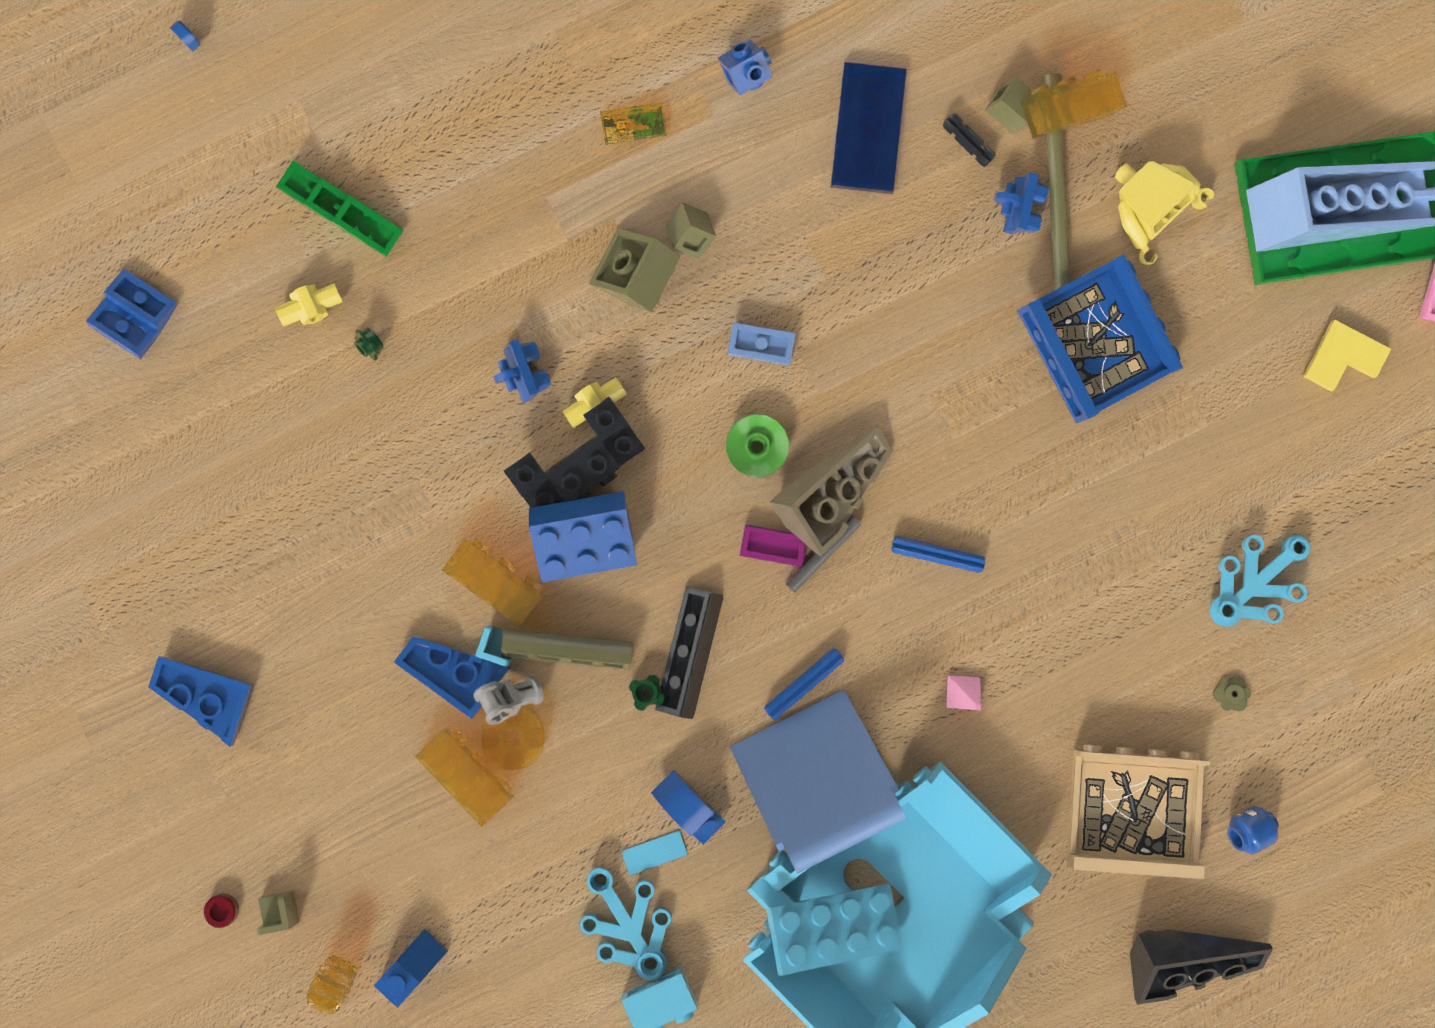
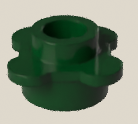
(368, 343)
(638, 688)

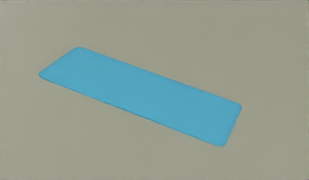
(654, 853)

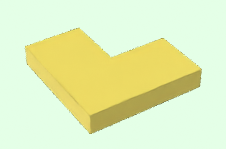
(1341, 348)

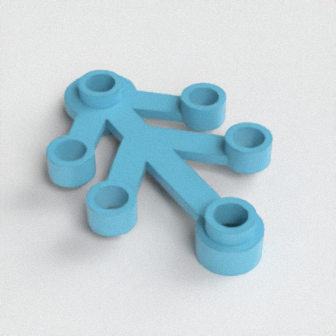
(1255, 583)
(628, 928)

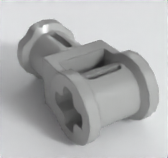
(504, 699)

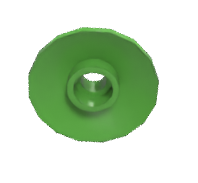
(761, 429)

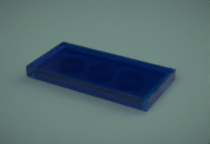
(868, 128)

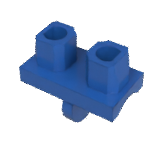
(1018, 203)
(516, 371)

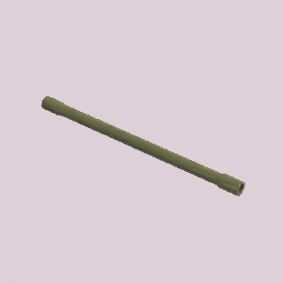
(1057, 199)

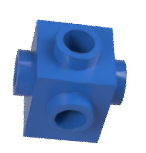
(746, 66)

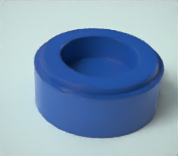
(185, 35)

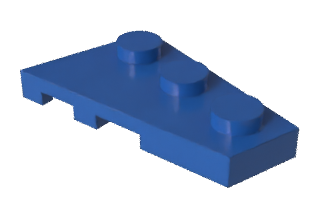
(206, 696)

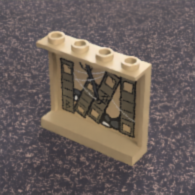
(1136, 812)

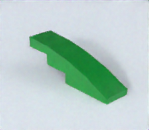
(339, 208)

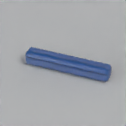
(938, 554)
(804, 683)

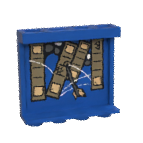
(1100, 338)

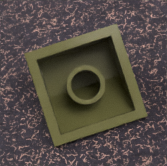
(635, 269)

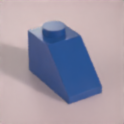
(410, 968)

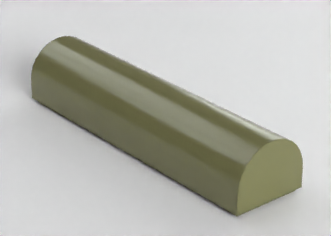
(566, 649)

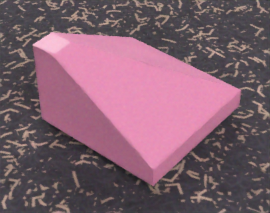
(963, 692)

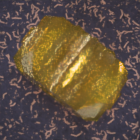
(331, 984)

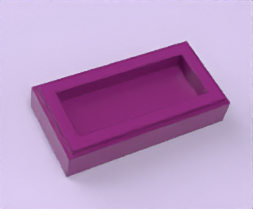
(772, 546)

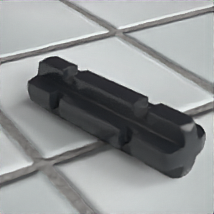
(969, 140)

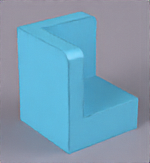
(490, 646)

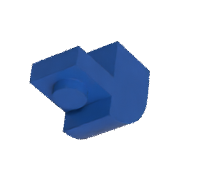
(687, 807)

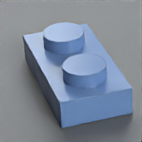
(761, 344)

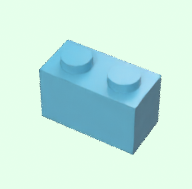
(660, 1001)

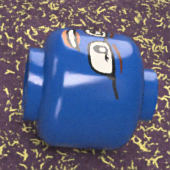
(1253, 830)

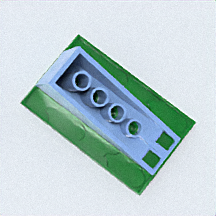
(1339, 207)

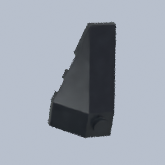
(1178, 959)

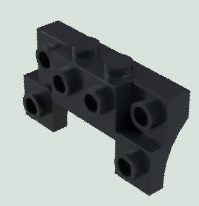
(584, 467)

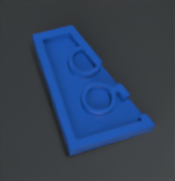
(449, 672)

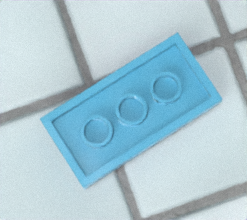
(834, 929)

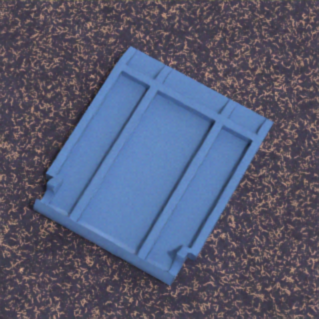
(819, 781)

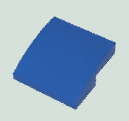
(132, 314)

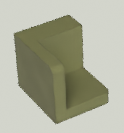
(1007, 105)
(690, 230)
(277, 912)

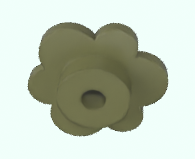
(1224, 693)

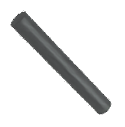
(817, 560)

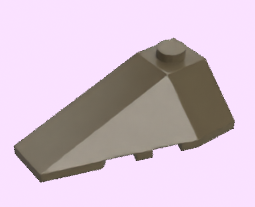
(825, 496)

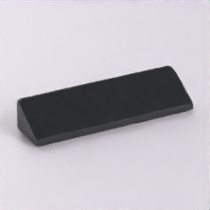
(689, 652)

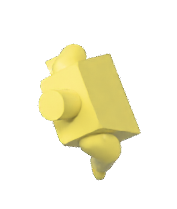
(1154, 199)

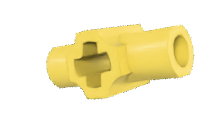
(308, 304)
(590, 397)

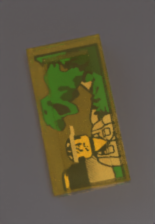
(633, 123)

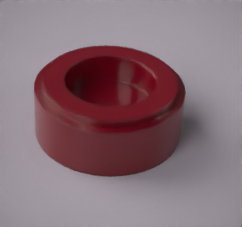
(221, 910)

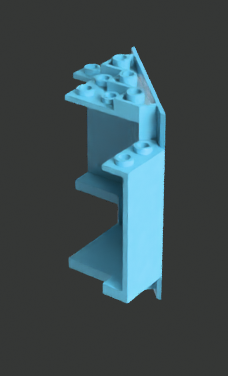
(956, 921)

